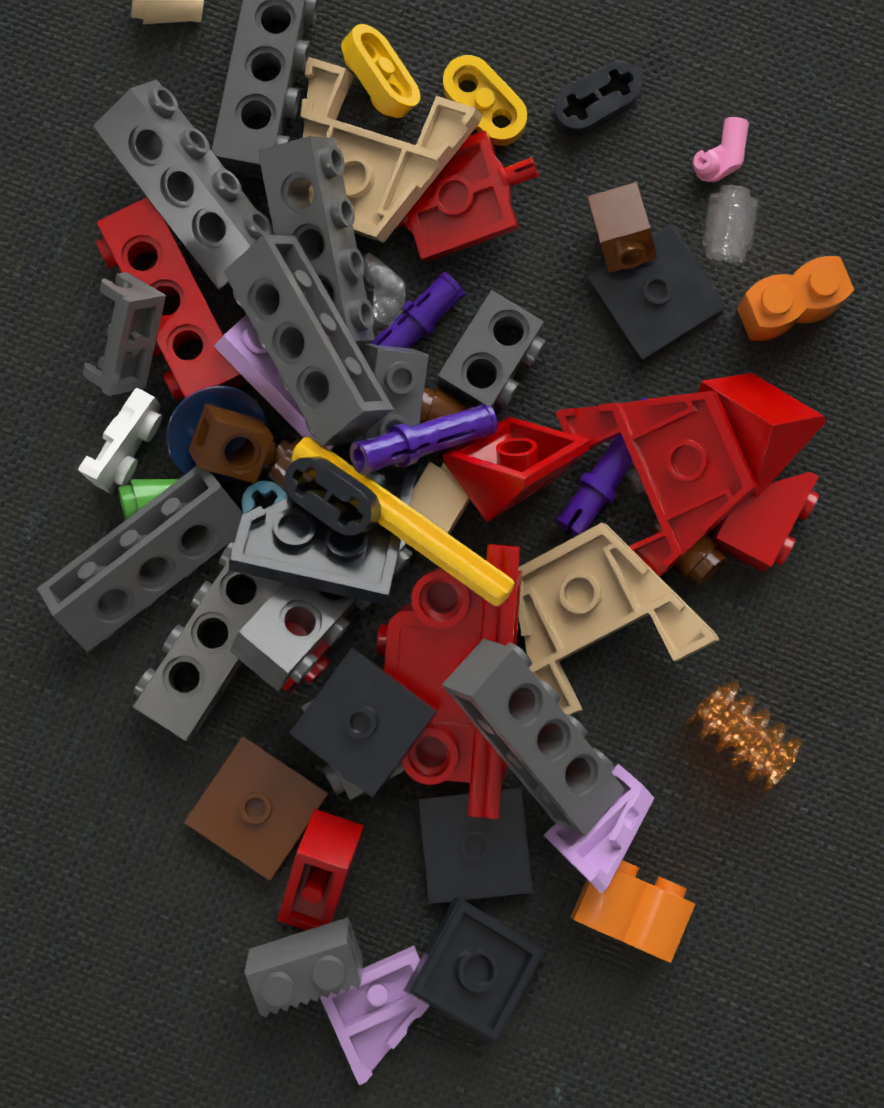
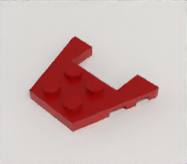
(683, 459)

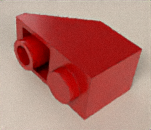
(761, 525)

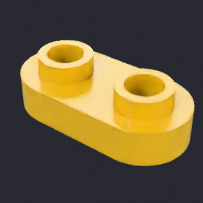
(380, 71)
(490, 98)

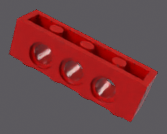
(141, 230)

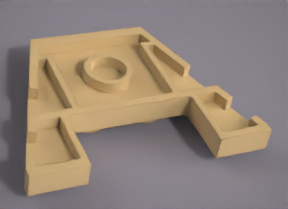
(381, 172)
(590, 592)

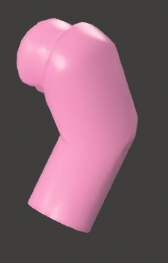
(727, 156)

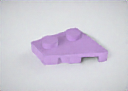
(605, 845)
(376, 1013)

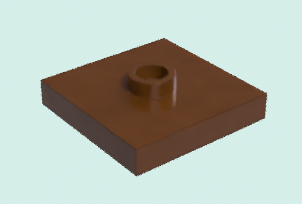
(256, 808)

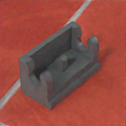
(129, 335)

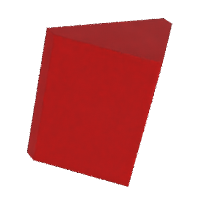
(766, 423)
(512, 463)

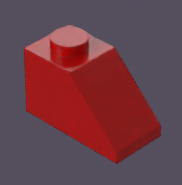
(320, 871)

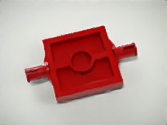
(467, 200)

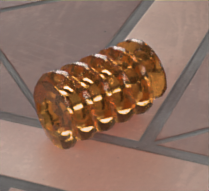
(746, 733)

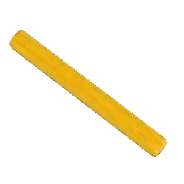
(422, 533)

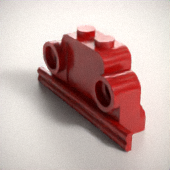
(421, 652)

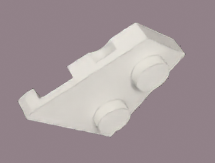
(132, 425)

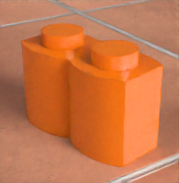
(806, 297)
(637, 911)

